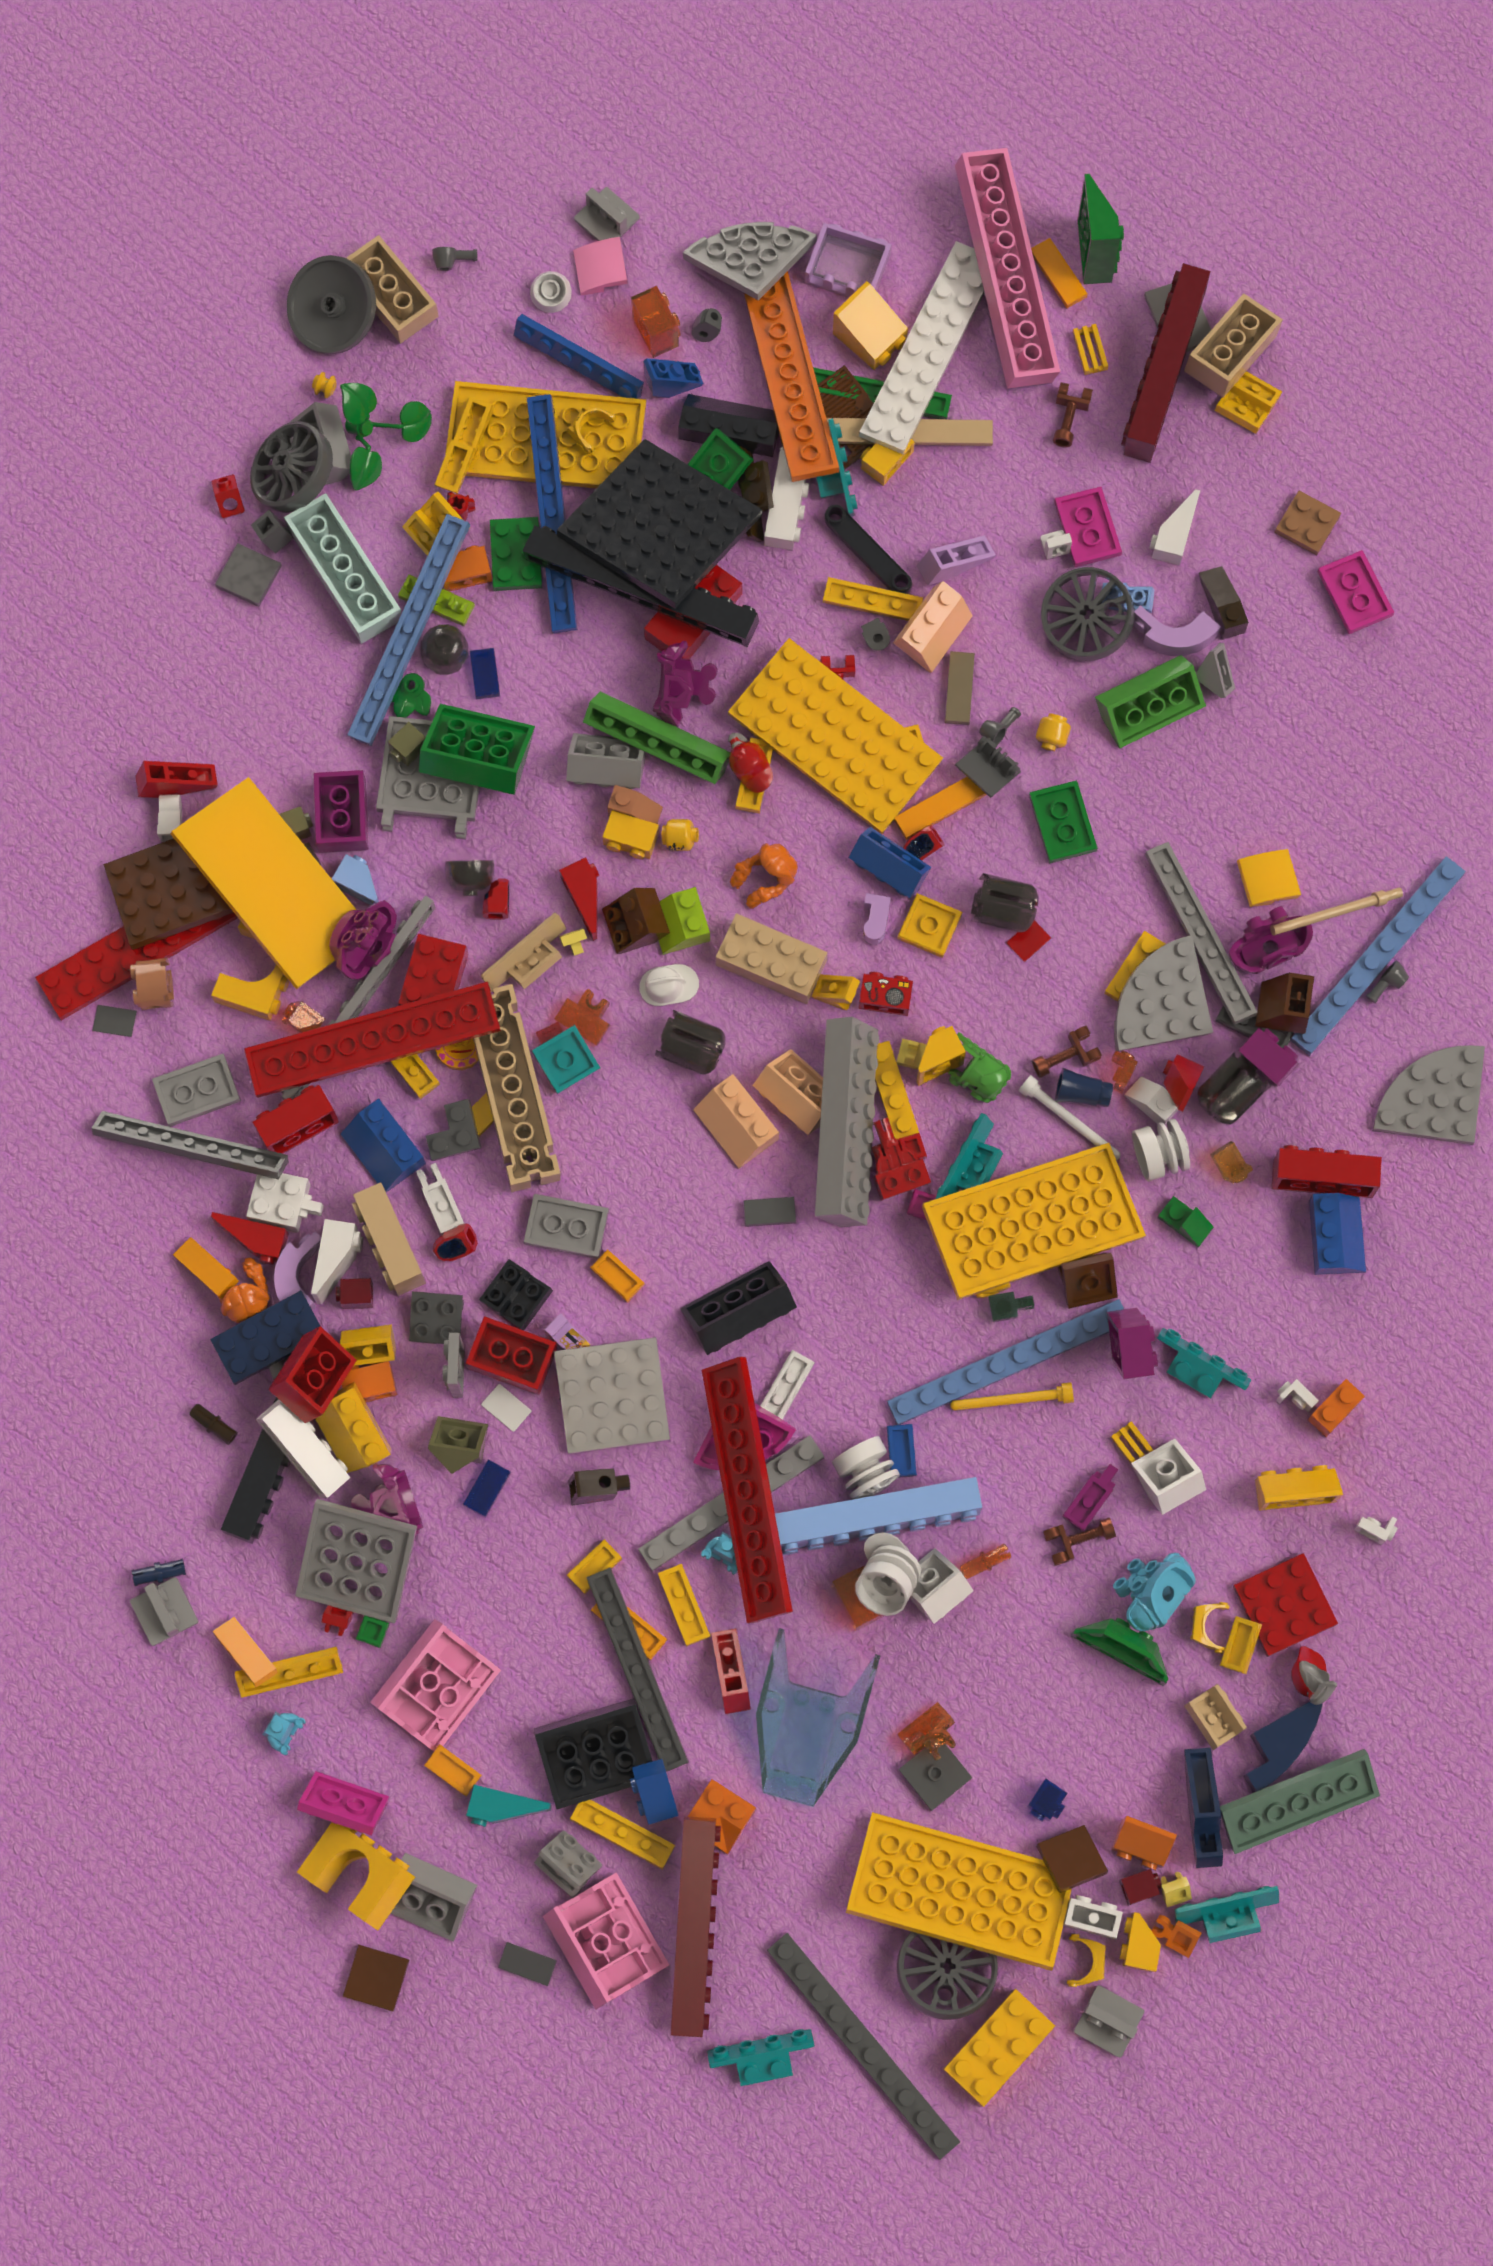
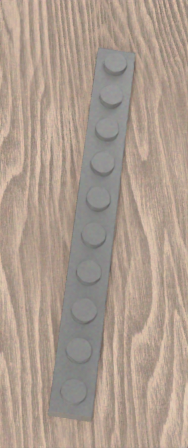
(365, 989)

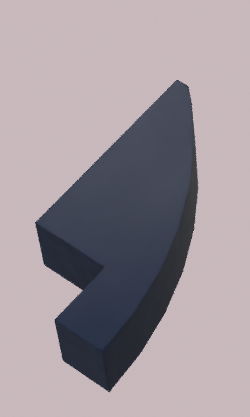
(1282, 1744)
(1203, 1807)

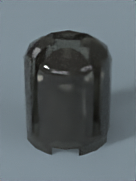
(1005, 903)
(691, 1043)
(1231, 1090)

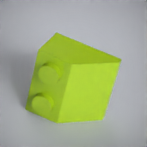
(684, 920)

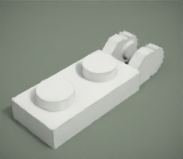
(440, 1201)

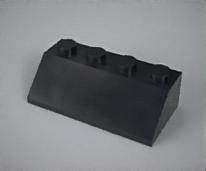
(744, 424)
(738, 1307)

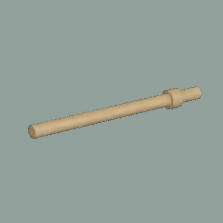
(1377, 899)

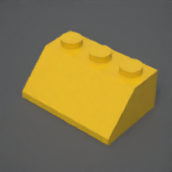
(353, 1430)
(1297, 1488)

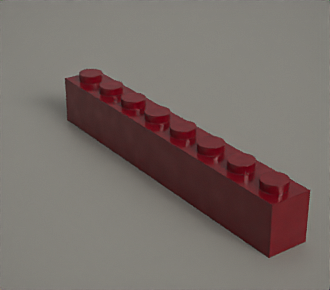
(694, 1926)

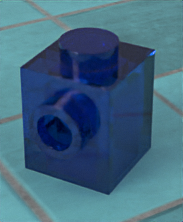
(1047, 1801)

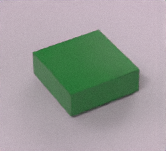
(372, 1631)

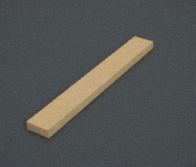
(928, 432)

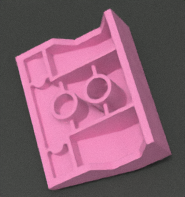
(435, 1686)
(605, 1940)

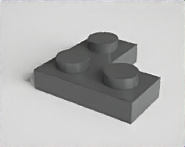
(462, 1134)

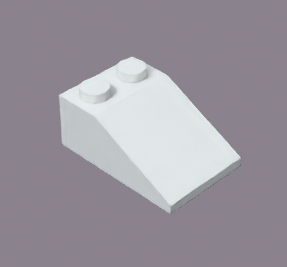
(336, 1254)

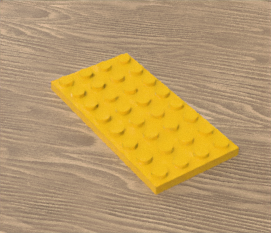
(507, 443)
(835, 736)
(1033, 1221)
(958, 1891)

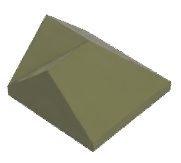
(457, 1442)

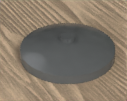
(331, 304)

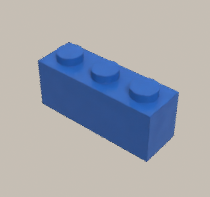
(889, 862)

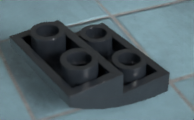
(516, 1295)

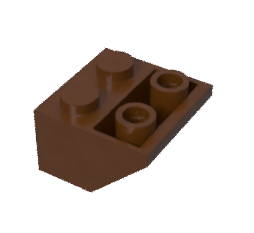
(635, 920)
(1285, 1002)

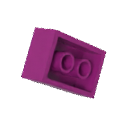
(341, 811)
(1268, 1056)
(1131, 1343)

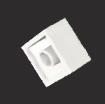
(1169, 1476)
(940, 1586)

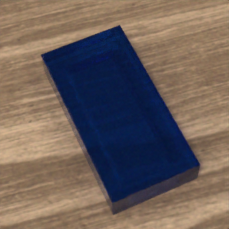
(484, 673)
(487, 1488)

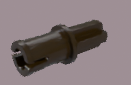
(213, 1423)

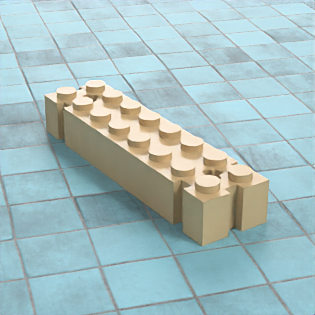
(516, 1097)

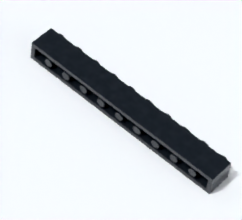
(699, 608)

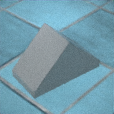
(1216, 672)

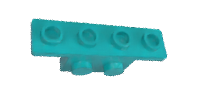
(838, 483)
(975, 1161)
(1198, 1367)
(1229, 1915)
(762, 2058)

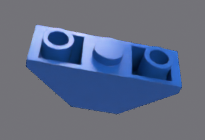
(671, 377)

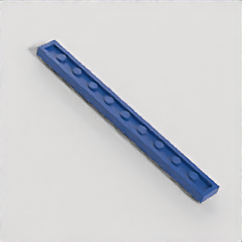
(551, 505)

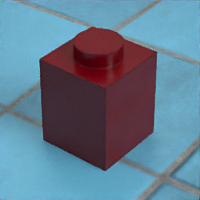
(355, 1293)
(1140, 1886)

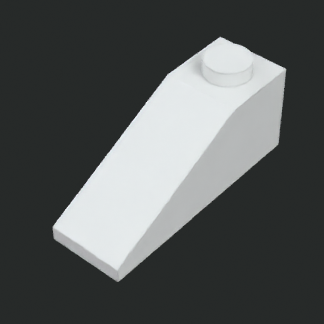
(1173, 533)

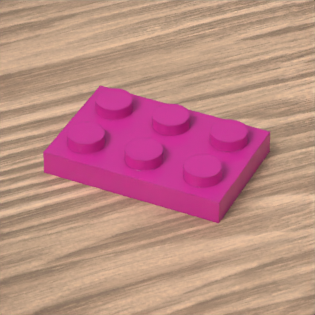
(1090, 526)
(1355, 592)
(343, 1803)

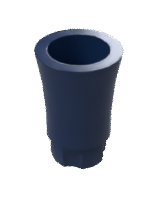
(1082, 1089)

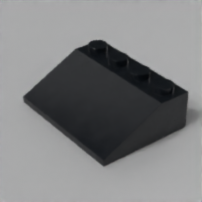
(592, 1752)

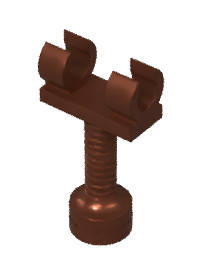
(1063, 436)
(1043, 1065)
(1104, 1529)

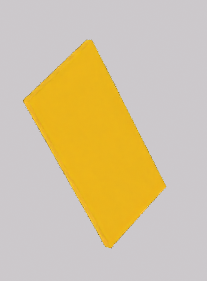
(266, 879)

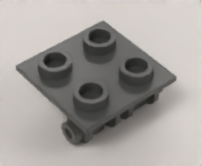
(988, 767)
(435, 1316)

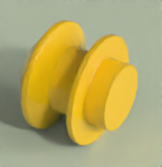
(325, 385)

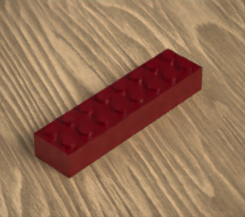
(1164, 362)

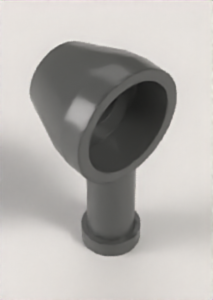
(445, 257)
(997, 730)
(1393, 976)

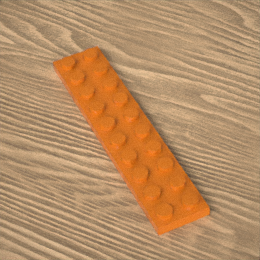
(792, 382)

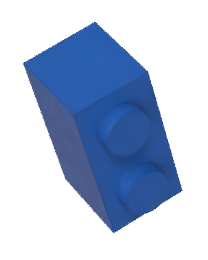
(655, 1792)

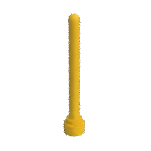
(1062, 1393)

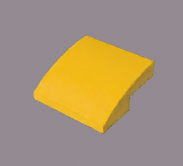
(1249, 402)
(426, 522)
(1268, 877)

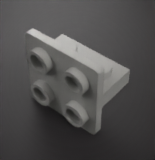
(606, 215)
(163, 1611)
(567, 1863)
(1109, 2021)

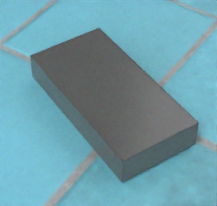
(769, 1211)

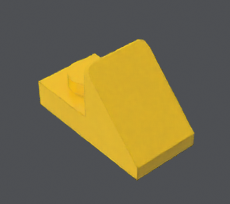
(836, 990)

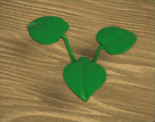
(357, 403)

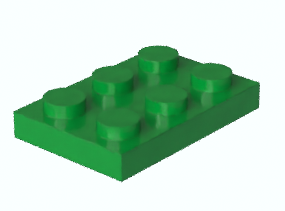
(721, 459)
(509, 565)
(1063, 821)

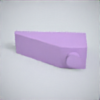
(953, 559)

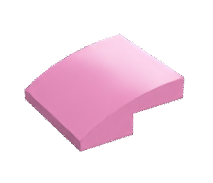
(600, 265)

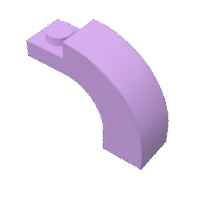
(1178, 640)
(290, 1264)

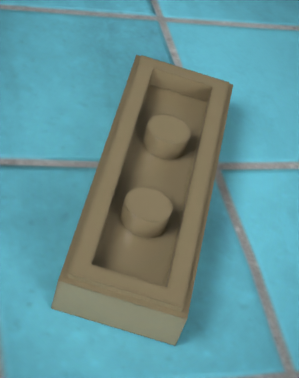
(959, 688)

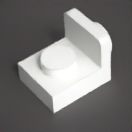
(1056, 544)
(1301, 1395)
(1371, 1529)

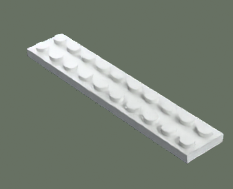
(926, 352)

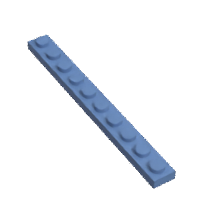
(408, 629)
(1378, 955)
(1002, 1364)

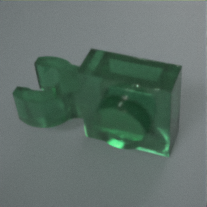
(1005, 1306)

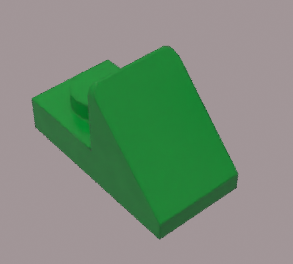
(1185, 1221)

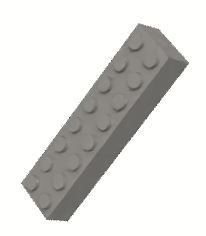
(846, 1122)

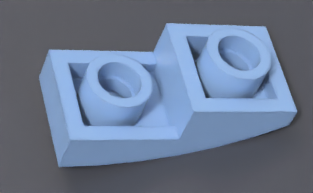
(1140, 595)

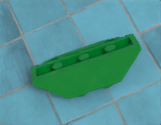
(1125, 1646)

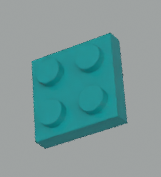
(565, 1059)

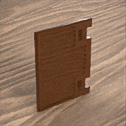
(846, 407)

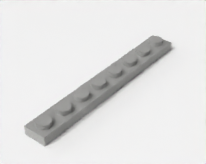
(1206, 942)
(714, 1513)

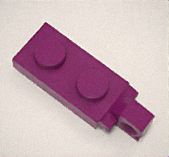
(1091, 1498)

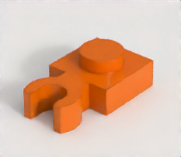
(1180, 1937)

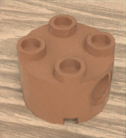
(153, 984)

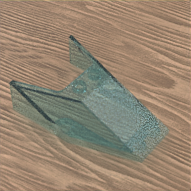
(806, 1730)

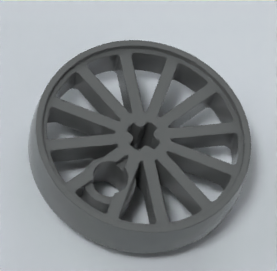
(289, 465)
(1079, 611)
(946, 1981)

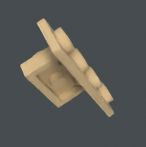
(529, 957)

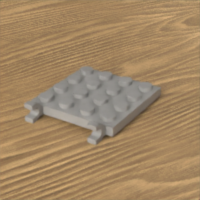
(420, 794)

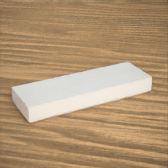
(787, 1384)

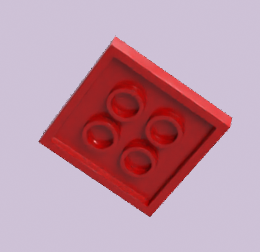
(1286, 1604)

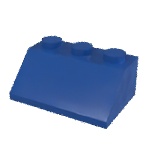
(382, 1145)
(1337, 1234)

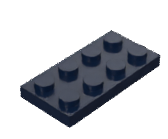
(265, 1337)

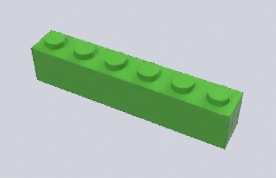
(657, 737)

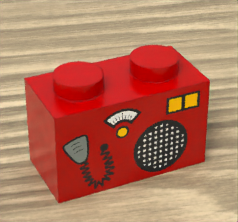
(885, 993)

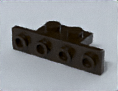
(757, 490)

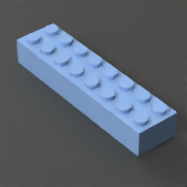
(878, 1514)

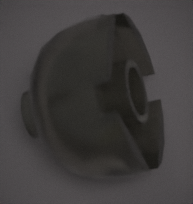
(444, 649)
(469, 875)

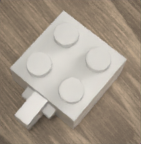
(282, 1202)

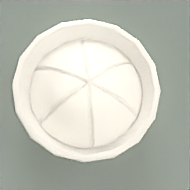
(550, 292)

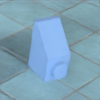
(355, 879)

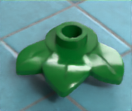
(409, 700)

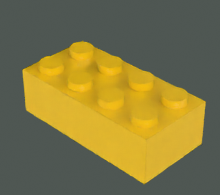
(998, 2047)

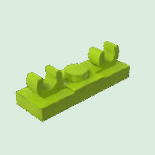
(447, 605)

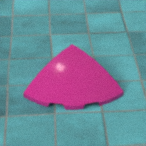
(774, 1435)

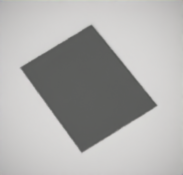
(114, 1020)

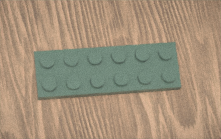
(1299, 1801)

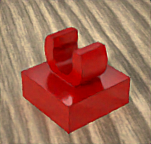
(336, 1617)

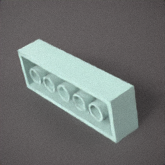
(343, 568)

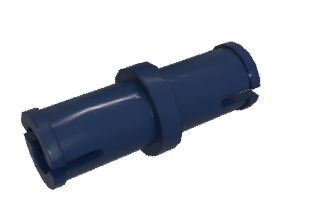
(158, 1572)

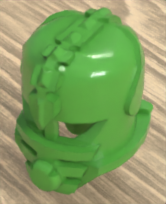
(983, 1072)

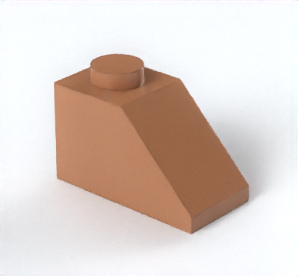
(634, 804)

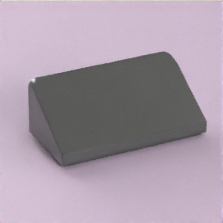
(527, 1964)

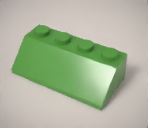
(1151, 701)

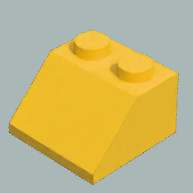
(941, 1054)

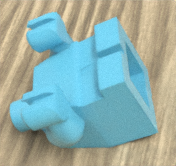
(723, 1549)
(281, 1728)

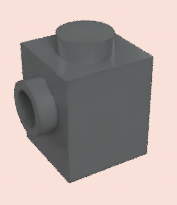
(272, 531)

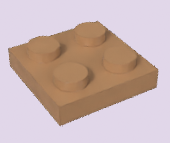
(1307, 522)

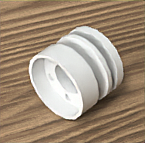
(1166, 1148)
(864, 1466)
(888, 1580)

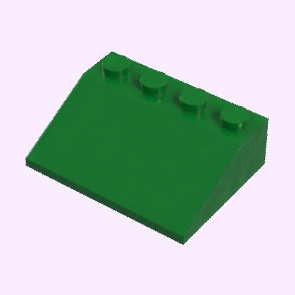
(1098, 235)
(476, 749)

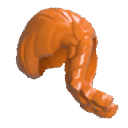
(777, 862)
(246, 1299)

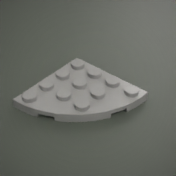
(751, 254)
(1163, 999)
(1435, 1097)

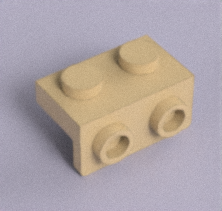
(1215, 1716)

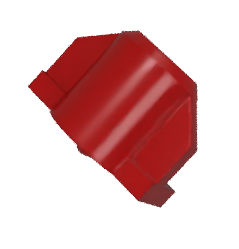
(461, 504)

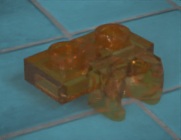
(585, 1017)
(929, 1731)

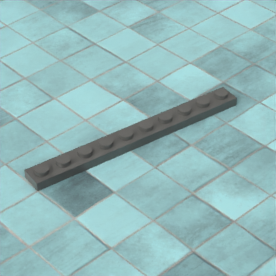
(863, 2046)

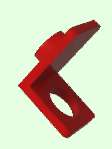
(226, 488)

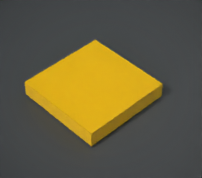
(929, 925)

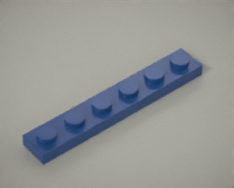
(577, 358)

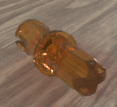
(985, 1561)

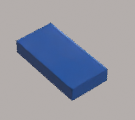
(902, 1449)

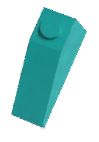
(498, 1806)

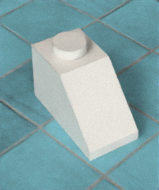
(1152, 1100)

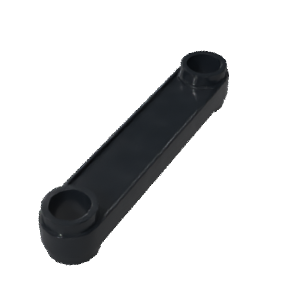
(867, 550)

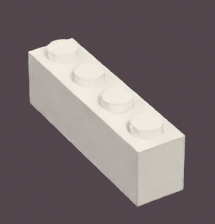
(787, 500)
(304, 1449)

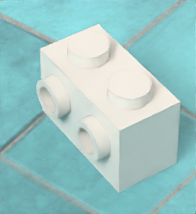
(1092, 1918)

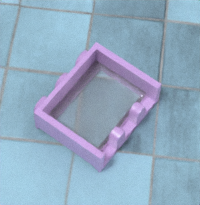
(846, 260)

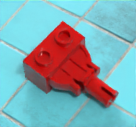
(897, 1169)

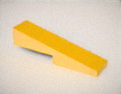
(465, 444)

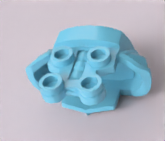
(1155, 1590)

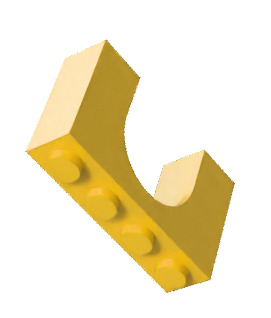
(254, 998)
(385, 1880)

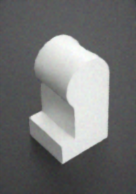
(169, 815)

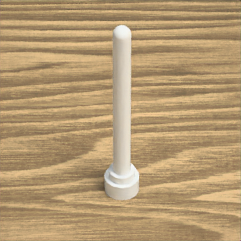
(1032, 1089)

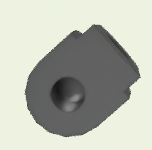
(707, 325)
(876, 635)

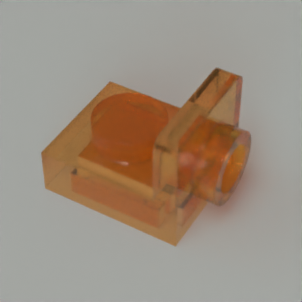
(302, 1017)
(1124, 1074)

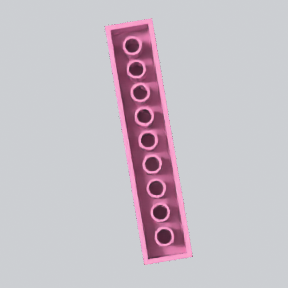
(1007, 268)

